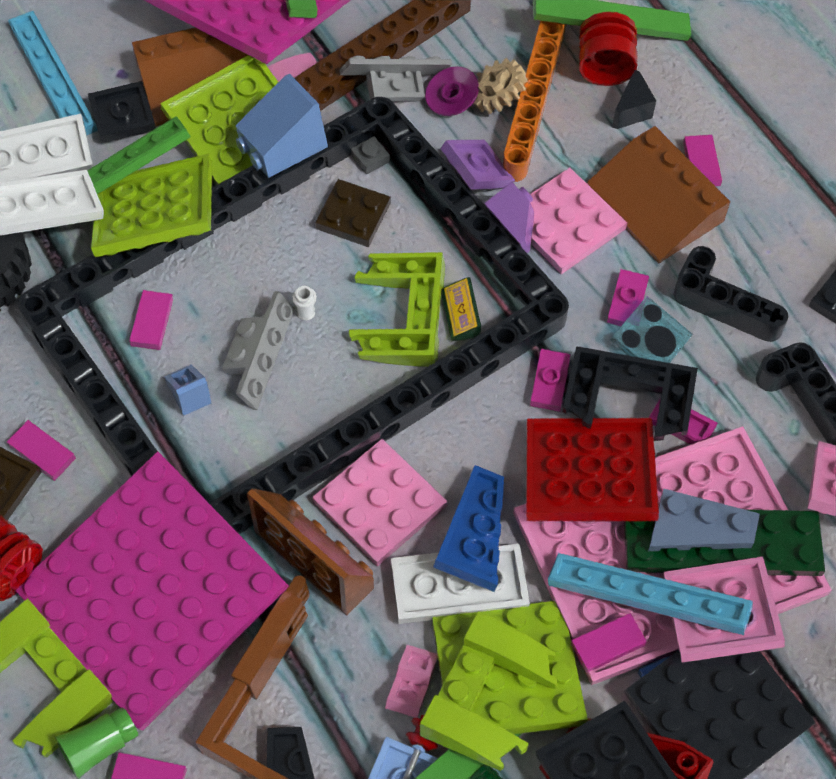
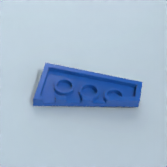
(474, 533)

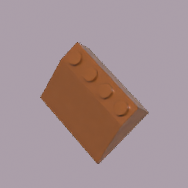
(178, 62)
(660, 194)
(310, 550)

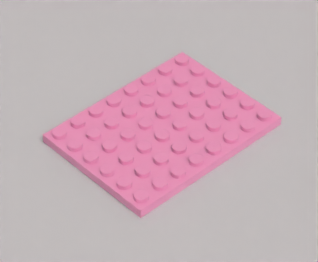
(714, 469)

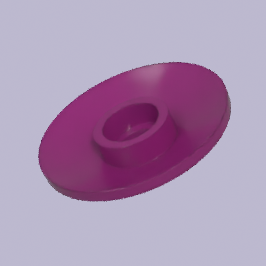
(449, 83)

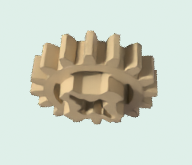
(499, 85)

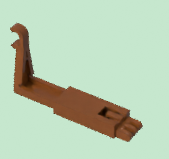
(251, 677)

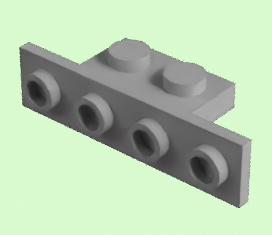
(395, 77)
(256, 349)

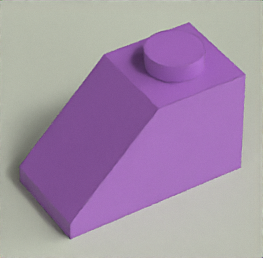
(514, 212)

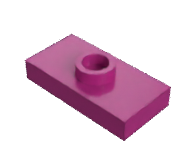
(627, 296)
(550, 380)

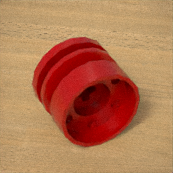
(608, 48)
(17, 558)

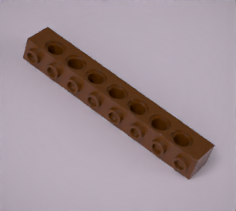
(390, 37)

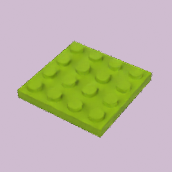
(216, 107)
(155, 206)
(511, 698)

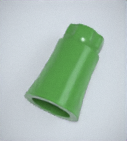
(96, 741)

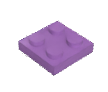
(476, 164)

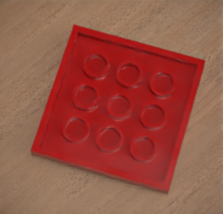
(592, 471)

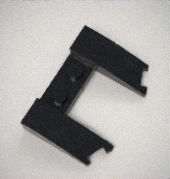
(670, 380)

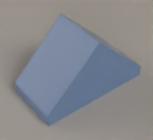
(188, 389)

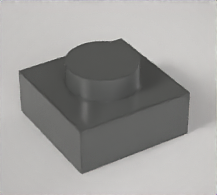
(370, 155)

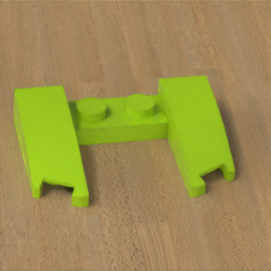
(419, 341)
(81, 691)
(450, 714)

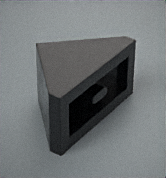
(635, 104)

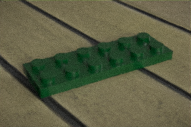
(784, 539)

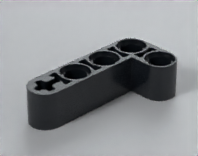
(763, 317)
(800, 377)

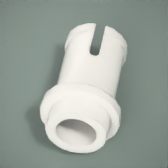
(304, 299)

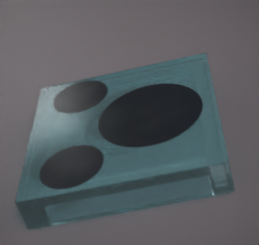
(651, 333)

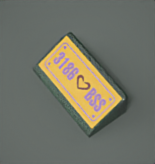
(461, 310)

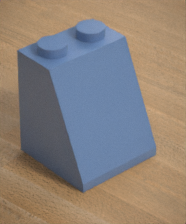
(282, 128)

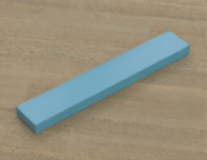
(50, 69)
(651, 593)

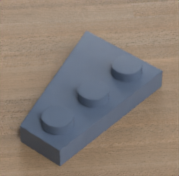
(699, 522)

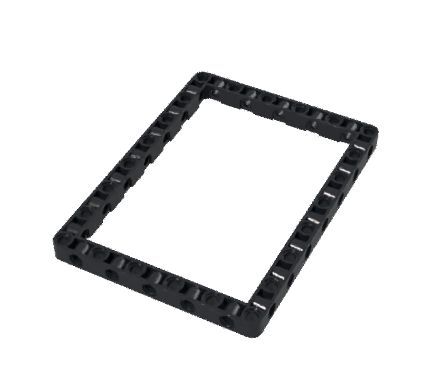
(380, 418)

